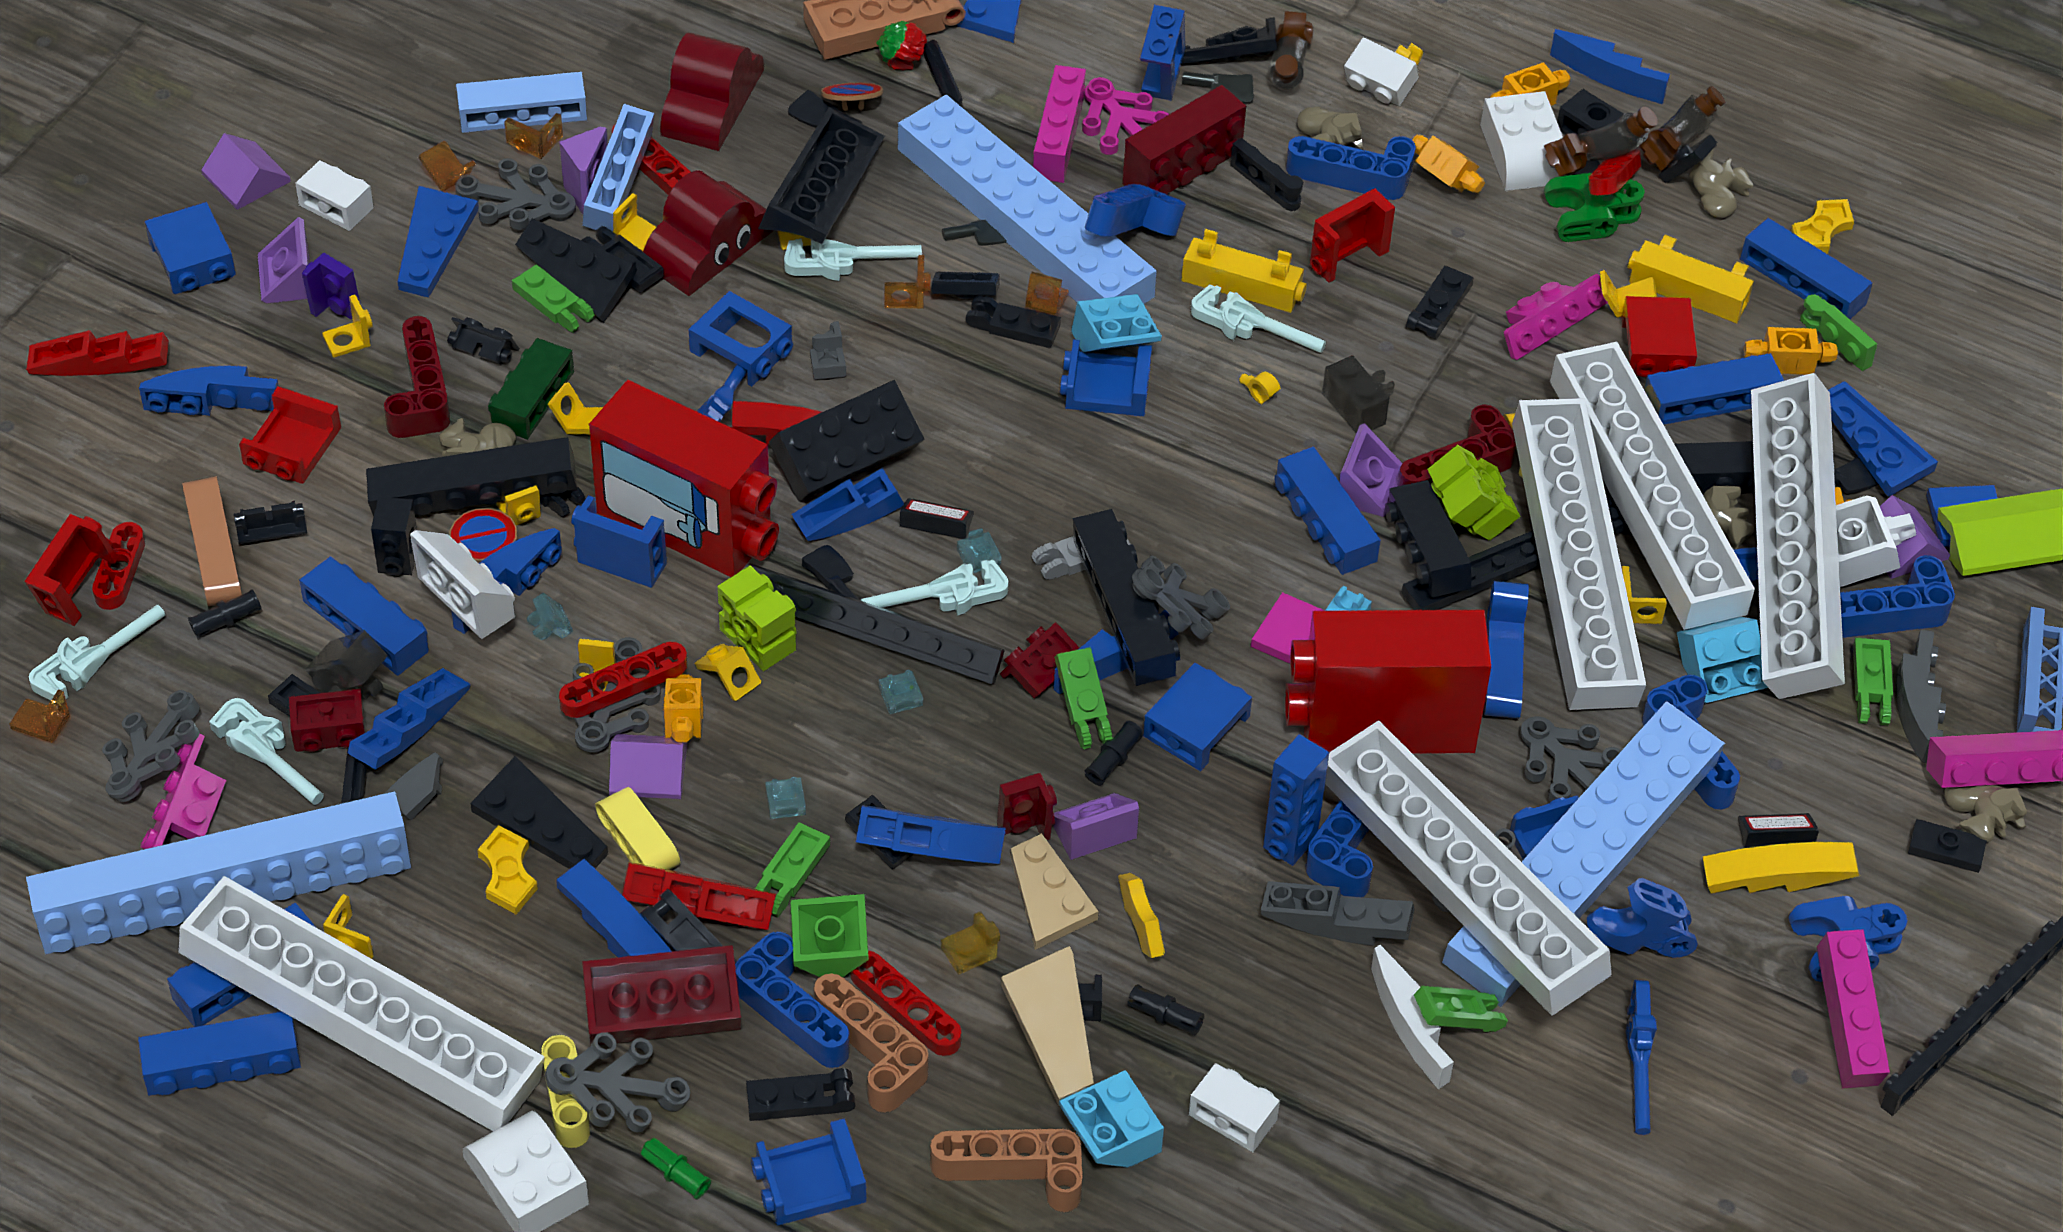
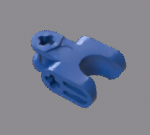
(1842, 915)
(1654, 920)

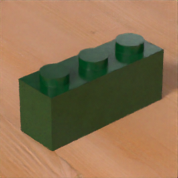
(531, 386)

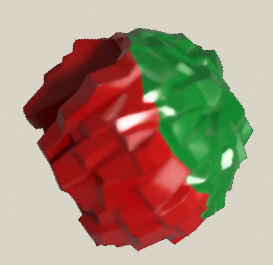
(901, 44)

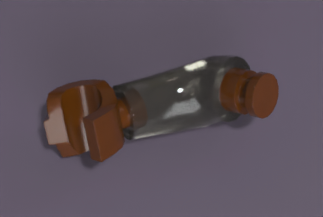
(1288, 60)
(1682, 128)
(1605, 143)

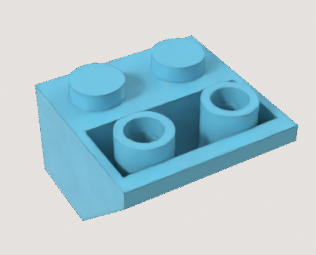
(1113, 323)
(1724, 657)
(1115, 1121)

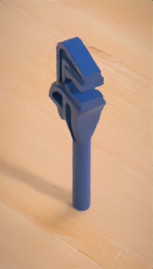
(722, 399)
(1640, 1037)

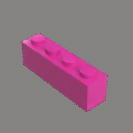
(1059, 122)
(1996, 758)
(1853, 1009)

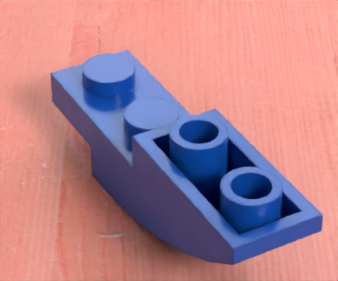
(201, 388)
(521, 563)
(930, 835)

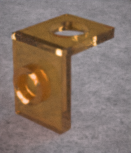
(531, 140)
(444, 165)
(915, 290)
(1045, 293)
(41, 719)

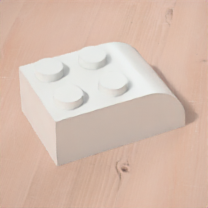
(1516, 136)
(527, 1174)

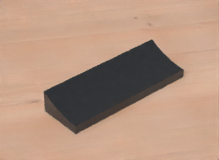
(822, 177)

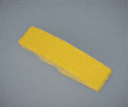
(1776, 865)

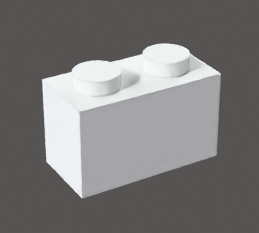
(1380, 72)
(334, 195)
(1234, 1107)

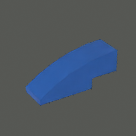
(848, 507)

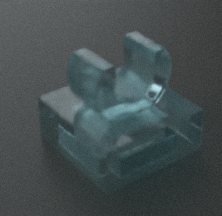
(977, 548)
(551, 617)
(900, 692)
(785, 798)

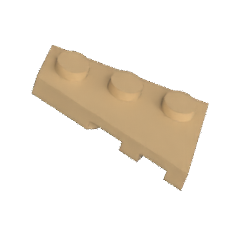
(1049, 892)

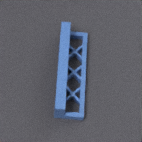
(2032, 678)

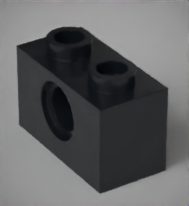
(1585, 113)
(391, 536)

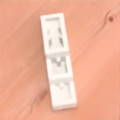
(1420, 1039)

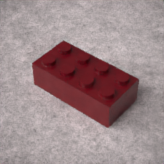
(1185, 142)
(662, 994)

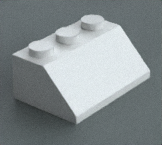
(462, 582)

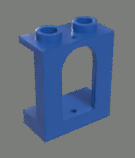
(1163, 53)
(711, 330)

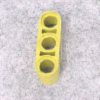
(636, 830)
(565, 1107)

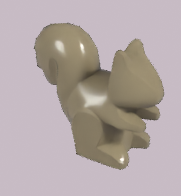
(1331, 126)
(1714, 183)
(490, 437)
(1730, 518)
(1992, 808)

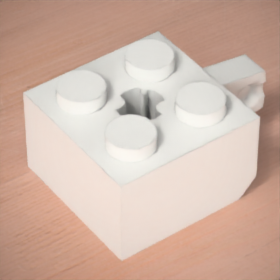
(1868, 539)

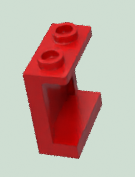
(1350, 228)
(1659, 334)
(292, 436)
(67, 564)

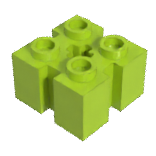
(1473, 493)
(757, 617)

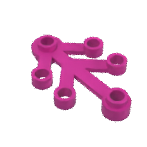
(1102, 93)

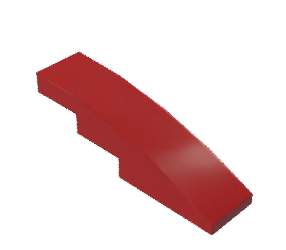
(88, 355)
(767, 418)
(700, 895)

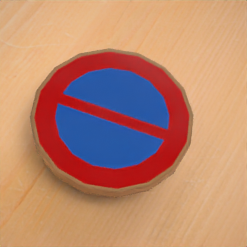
(852, 92)
(483, 531)

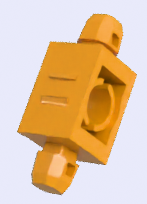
(1535, 79)
(1448, 164)
(1793, 349)
(683, 707)

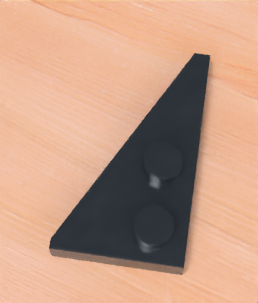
(1236, 43)

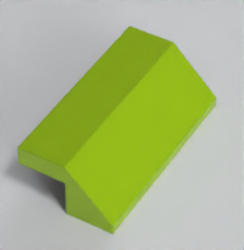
(2005, 532)

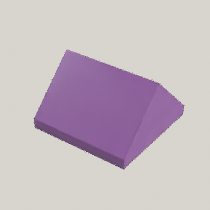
(580, 162)
(242, 171)
(283, 264)
(1369, 472)
(1922, 544)
(647, 765)
(1097, 824)

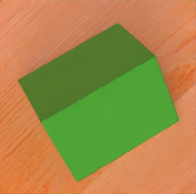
(829, 934)

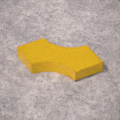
(1828, 220)
(510, 882)
(1141, 914)

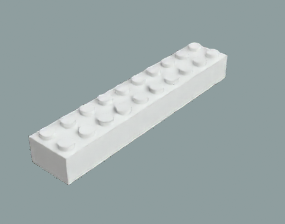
(1655, 489)
(1797, 537)
(1578, 555)
(1467, 868)
(361, 1004)

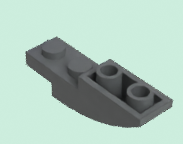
(1916, 696)
(1328, 914)

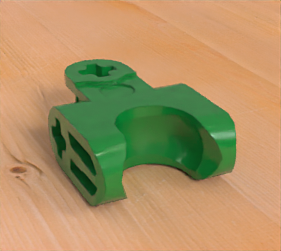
(1593, 214)

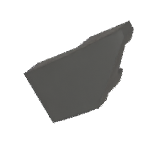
(827, 354)
(418, 786)

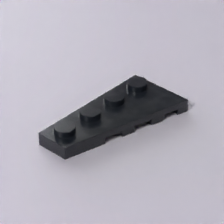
(578, 266)
(535, 813)

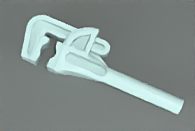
(837, 258)
(1240, 317)
(956, 589)
(79, 661)
(257, 739)

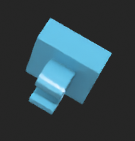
(1347, 600)

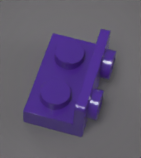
(329, 285)

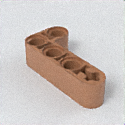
(211, 540)
(864, 1035)
(950, 1164)

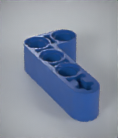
(1353, 167)
(1134, 207)
(1918, 605)
(1506, 645)
(1688, 696)
(1340, 853)
(824, 1036)

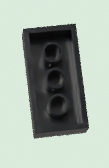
(846, 440)

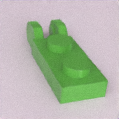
(552, 298)
(1840, 330)
(1873, 678)
(1083, 694)
(793, 864)
(1459, 1008)

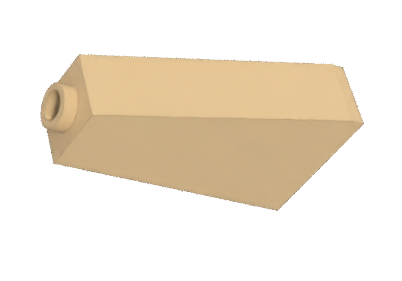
(1052, 1020)

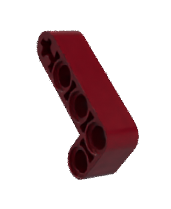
(426, 407)
(1487, 438)

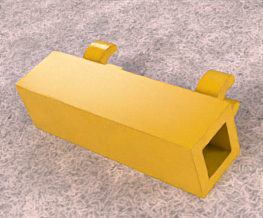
(1250, 275)
(1682, 276)

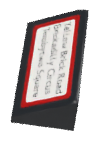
(936, 518)
(1777, 829)

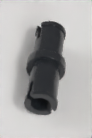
(224, 613)
(1113, 753)
(1166, 1009)

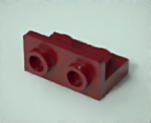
(1036, 664)
(326, 719)
(1027, 804)

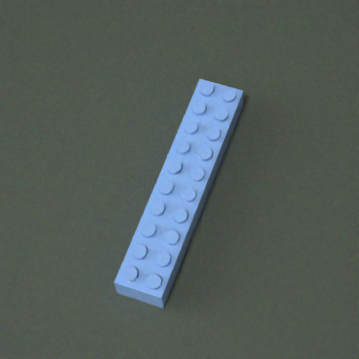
(1021, 204)
(1603, 830)
(170, 880)

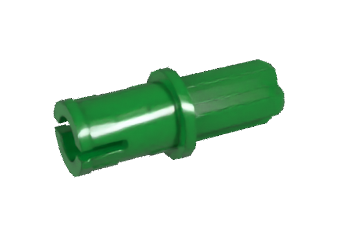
(675, 1168)

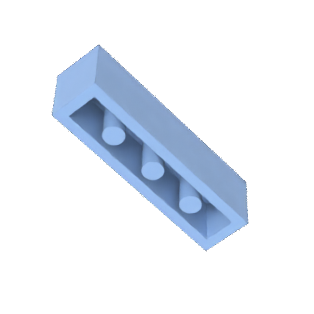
(524, 99)
(618, 166)

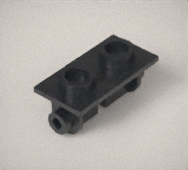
(471, 334)
(261, 525)

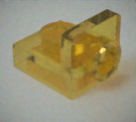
(972, 945)

